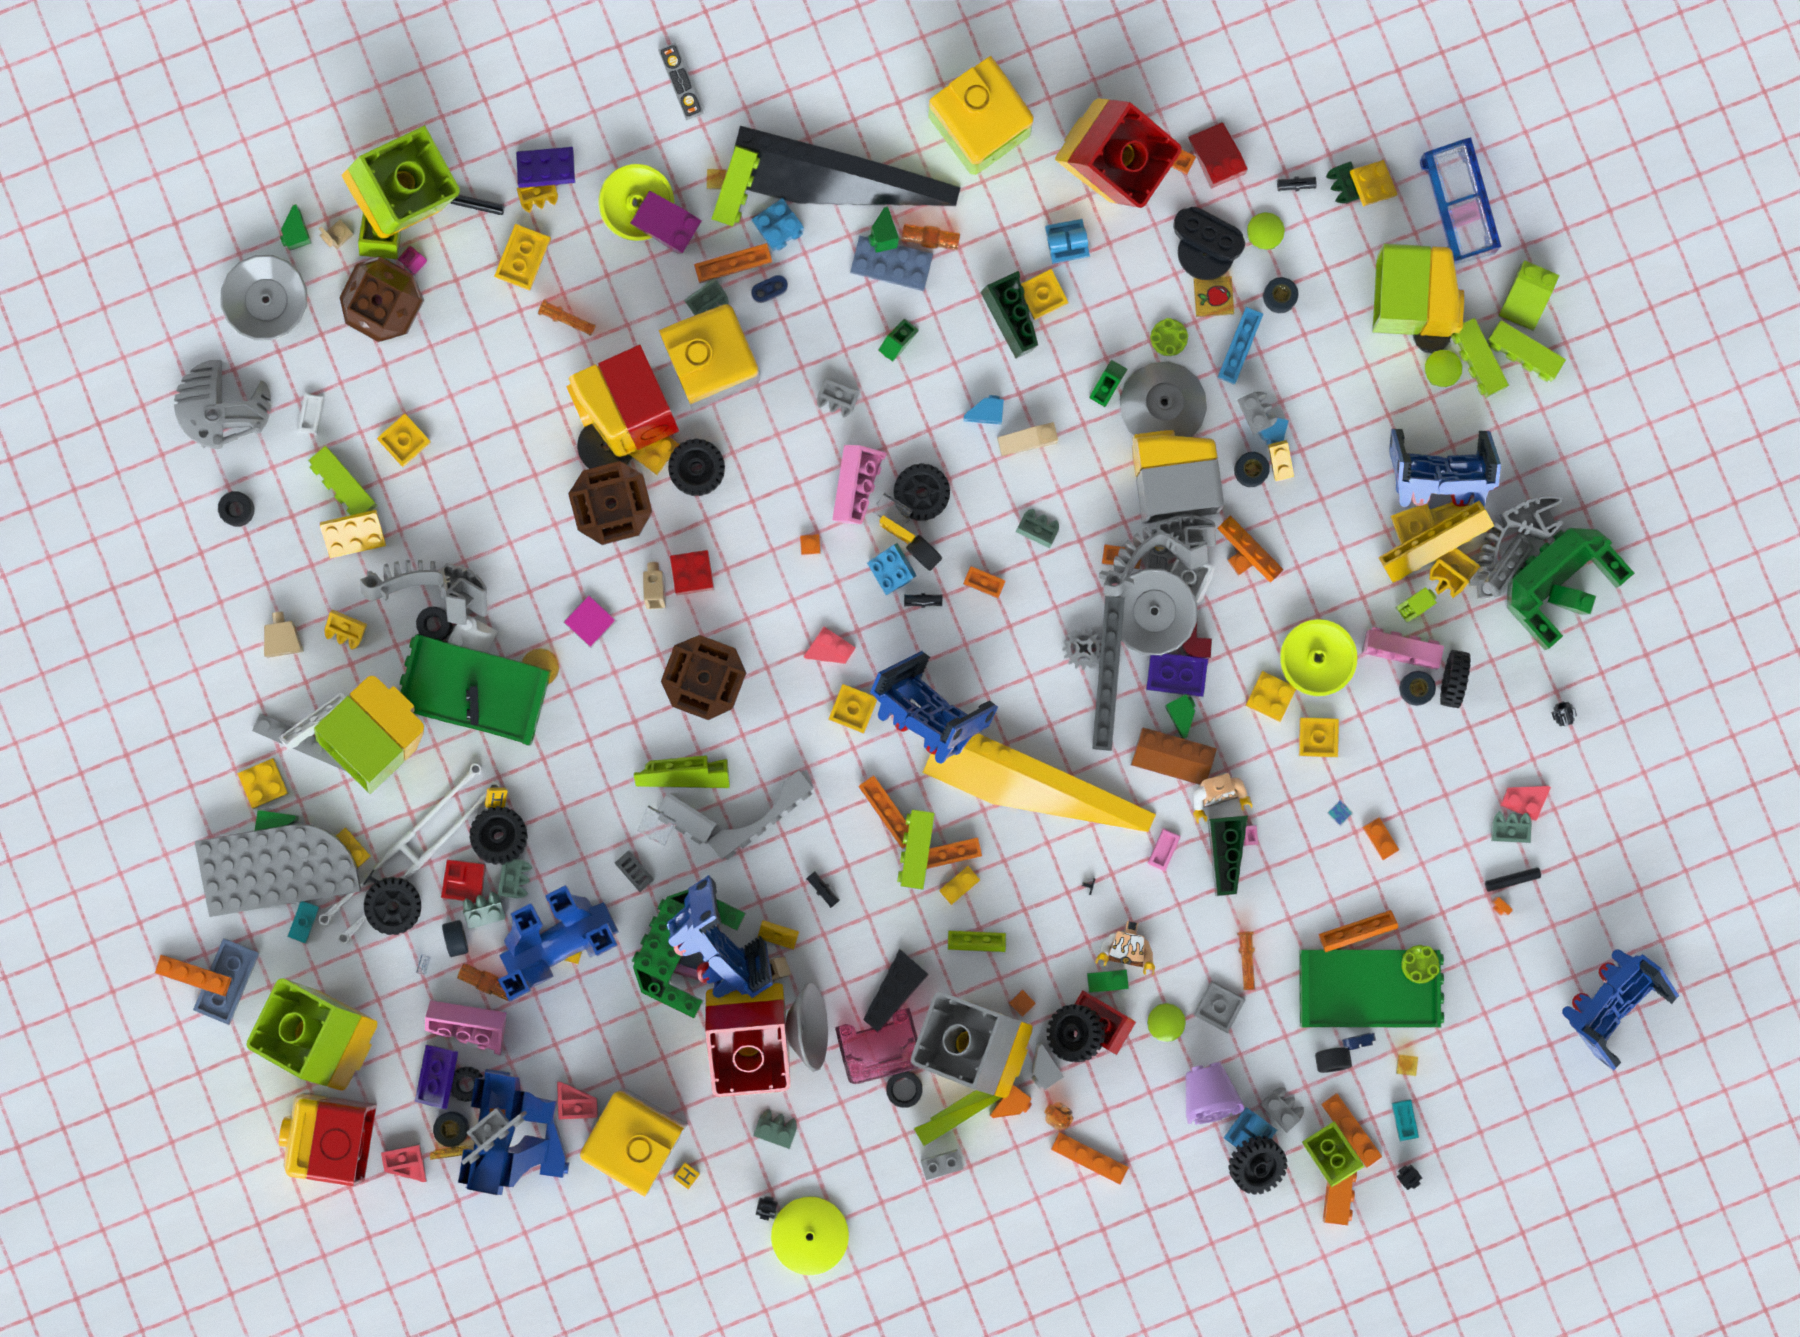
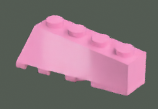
(856, 482)
(1403, 649)
(467, 1024)

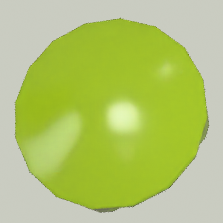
(1265, 231)
(1169, 337)
(1443, 368)
(1420, 964)
(1166, 1022)

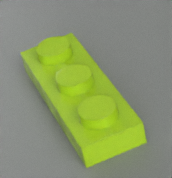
(977, 941)

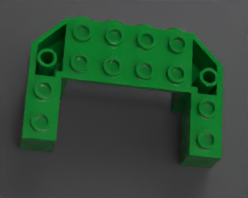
(1555, 566)
(658, 959)

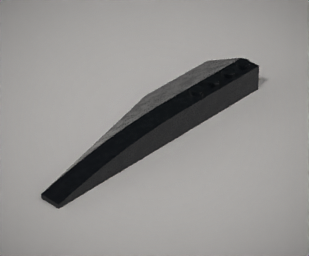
(826, 176)

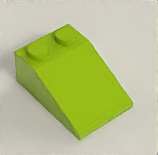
(373, 246)
(1528, 295)
(1332, 1154)

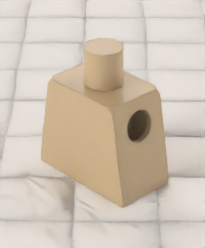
(653, 592)
(281, 637)

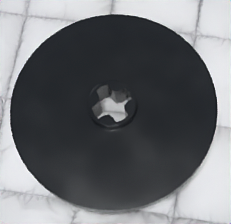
(1201, 266)
(590, 451)

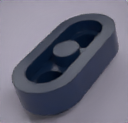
(769, 289)
(1354, 1042)

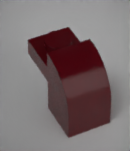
(1197, 646)

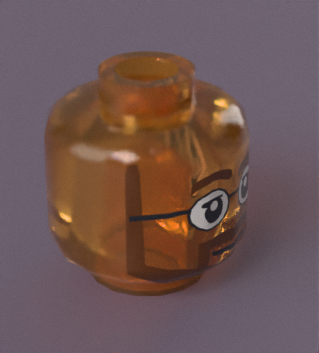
(1058, 1116)

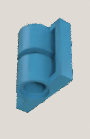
(1067, 241)
(892, 569)
(1248, 1126)

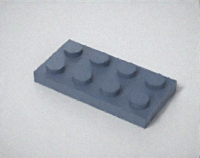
(896, 266)
(235, 962)

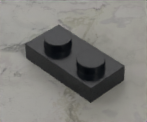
(472, 696)

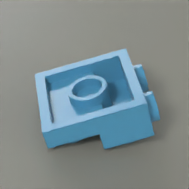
(778, 225)

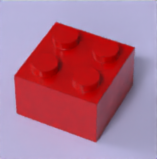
(692, 572)

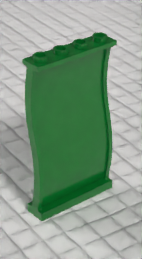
(508, 689)
(1365, 991)

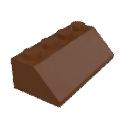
(1173, 756)

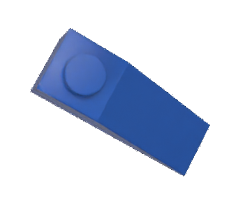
(556, 1157)

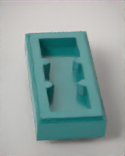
(303, 922)
(1405, 1120)

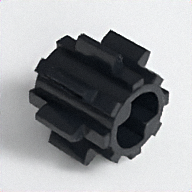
(1564, 714)
(1409, 1177)
(766, 1208)

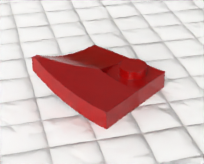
(463, 880)

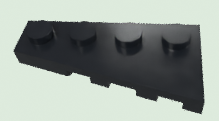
(899, 984)

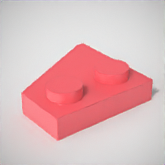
(829, 648)
(1526, 800)
(575, 1103)
(405, 1162)

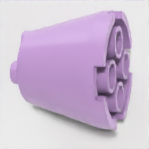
(1210, 1095)

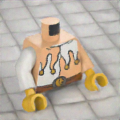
(1219, 790)
(1127, 949)

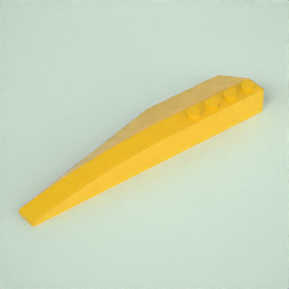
(1025, 783)

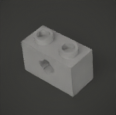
(941, 1164)

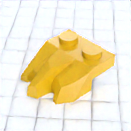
(1453, 572)

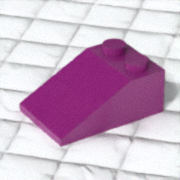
(666, 222)

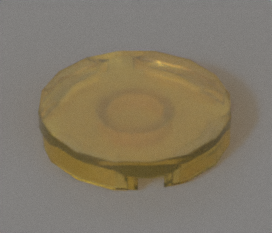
(543, 659)

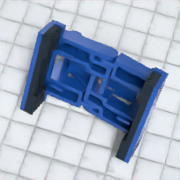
(1456, 475)
(941, 724)
(697, 931)
(1625, 988)

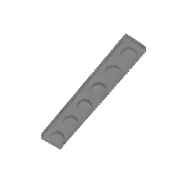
(273, 729)

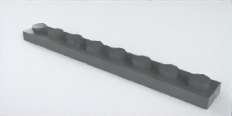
(1108, 673)

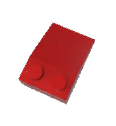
(1218, 155)
(1116, 1025)

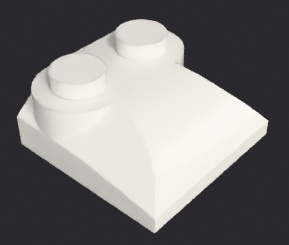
(1196, 579)
(473, 635)

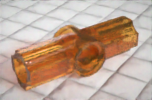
(930, 237)
(482, 980)

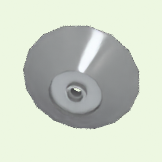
(252, 282)
(1158, 381)
(1175, 617)
(808, 1027)

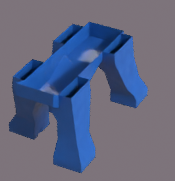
(534, 953)
(502, 1163)

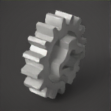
(1090, 655)

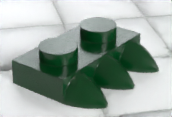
(1344, 183)

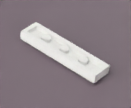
(306, 727)

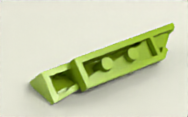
(684, 772)
(954, 1115)

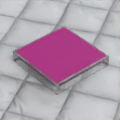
(589, 621)

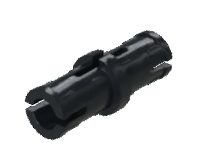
(1296, 183)
(922, 600)
(822, 889)

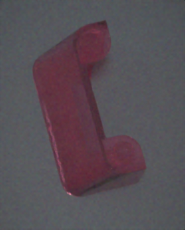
(878, 1055)

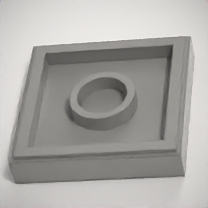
(1219, 1007)

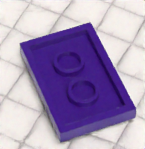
(545, 167)
(1177, 674)
(436, 1076)

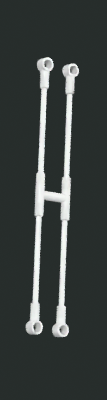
(401, 845)

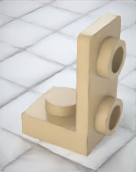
(336, 235)

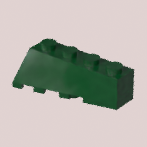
(1011, 313)
(1226, 848)

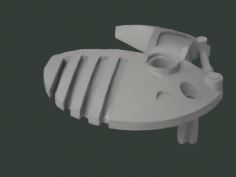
(202, 397)

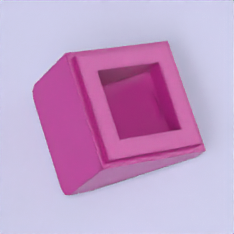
(412, 259)

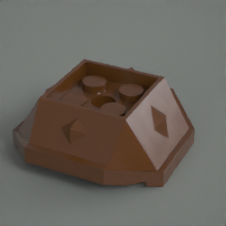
(399, 299)
(608, 482)
(697, 657)

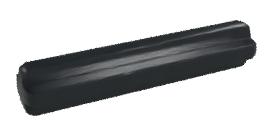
(479, 204)
(1512, 879)

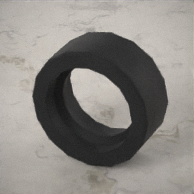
(899, 1103)

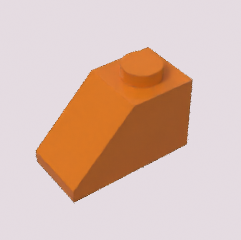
(1012, 1105)

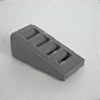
(622, 859)

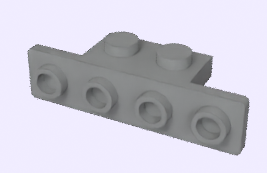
(489, 1129)

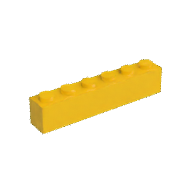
(1436, 541)

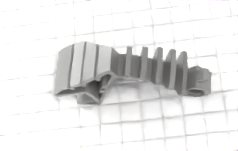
(1529, 517)
(1182, 535)
(457, 587)

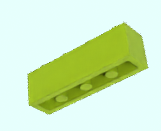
(735, 186)
(1525, 351)
(1480, 359)
(341, 481)
(1416, 604)
(917, 849)

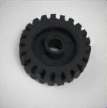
(696, 452)
(926, 477)
(1455, 679)
(503, 849)
(395, 920)
(1088, 1036)
(1257, 1165)

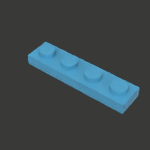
(1240, 345)

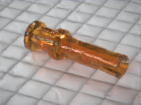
(557, 314)
(1246, 950)

